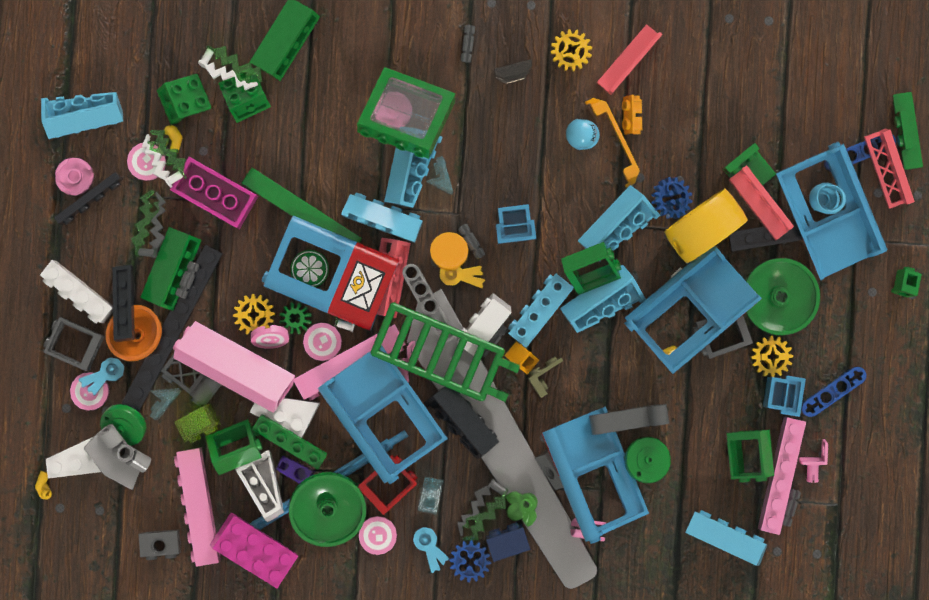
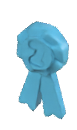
(110, 370)
(425, 540)

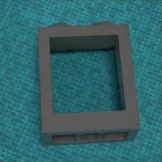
(743, 333)
(91, 352)

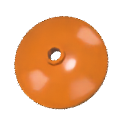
(147, 325)

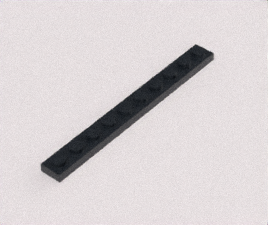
(171, 331)

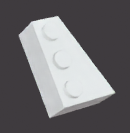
(487, 320)
(291, 414)
(71, 462)
(263, 485)

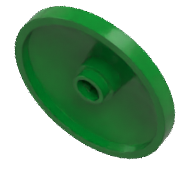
(787, 294)
(327, 509)

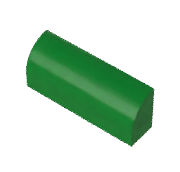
(285, 39)
(169, 268)

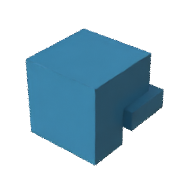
(515, 224)
(784, 394)

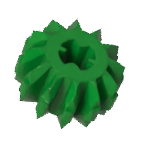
(295, 324)

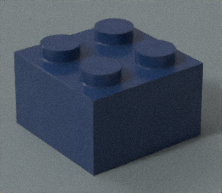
(507, 542)

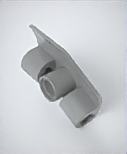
(105, 450)

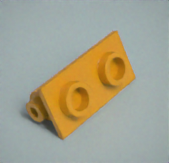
(630, 106)

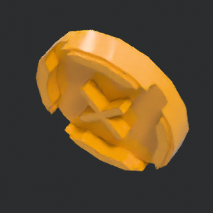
(449, 251)

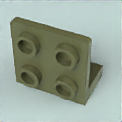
(539, 384)

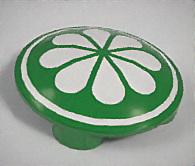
(310, 268)

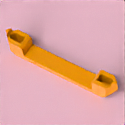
(600, 107)

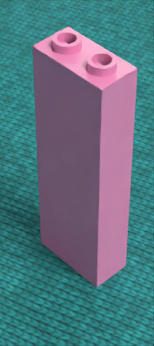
(233, 366)

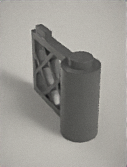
(202, 388)

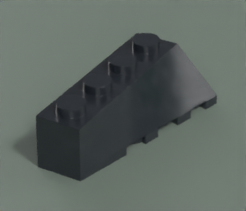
(462, 421)

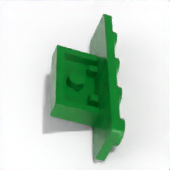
(907, 131)
(289, 441)

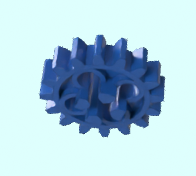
(663, 191)
(469, 572)

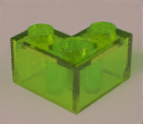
(198, 422)

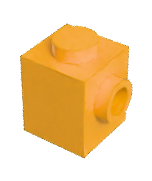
(519, 354)

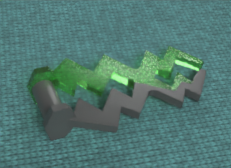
(149, 217)
(477, 516)

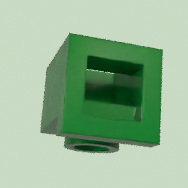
(907, 282)

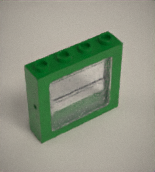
(406, 113)

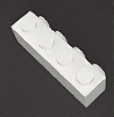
(76, 290)

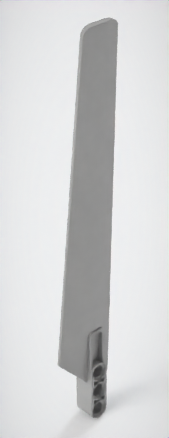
(512, 458)

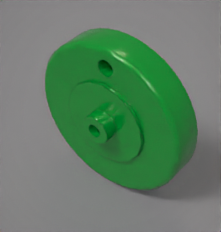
(126, 421)
(647, 460)

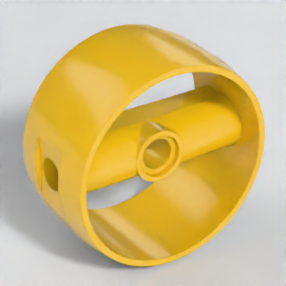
(706, 226)

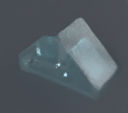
(442, 183)
(167, 397)
(430, 495)

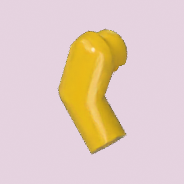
(42, 487)

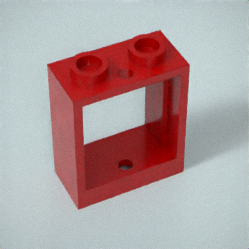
(376, 500)

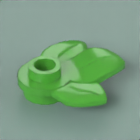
(520, 509)

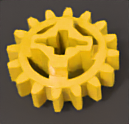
(574, 57)
(246, 315)
(779, 356)

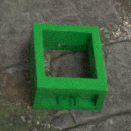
(596, 277)
(736, 455)
(236, 458)

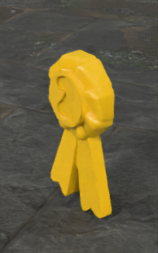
(467, 275)

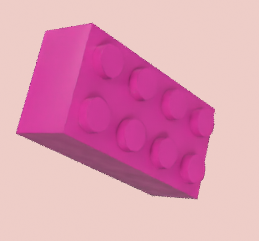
(215, 193)
(253, 550)

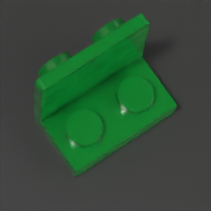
(183, 98)
(244, 102)
(755, 163)

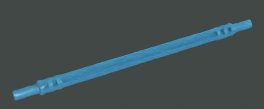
(345, 470)

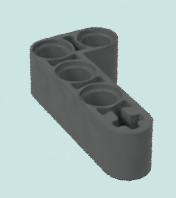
(629, 419)

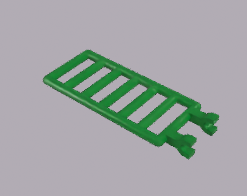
(446, 330)

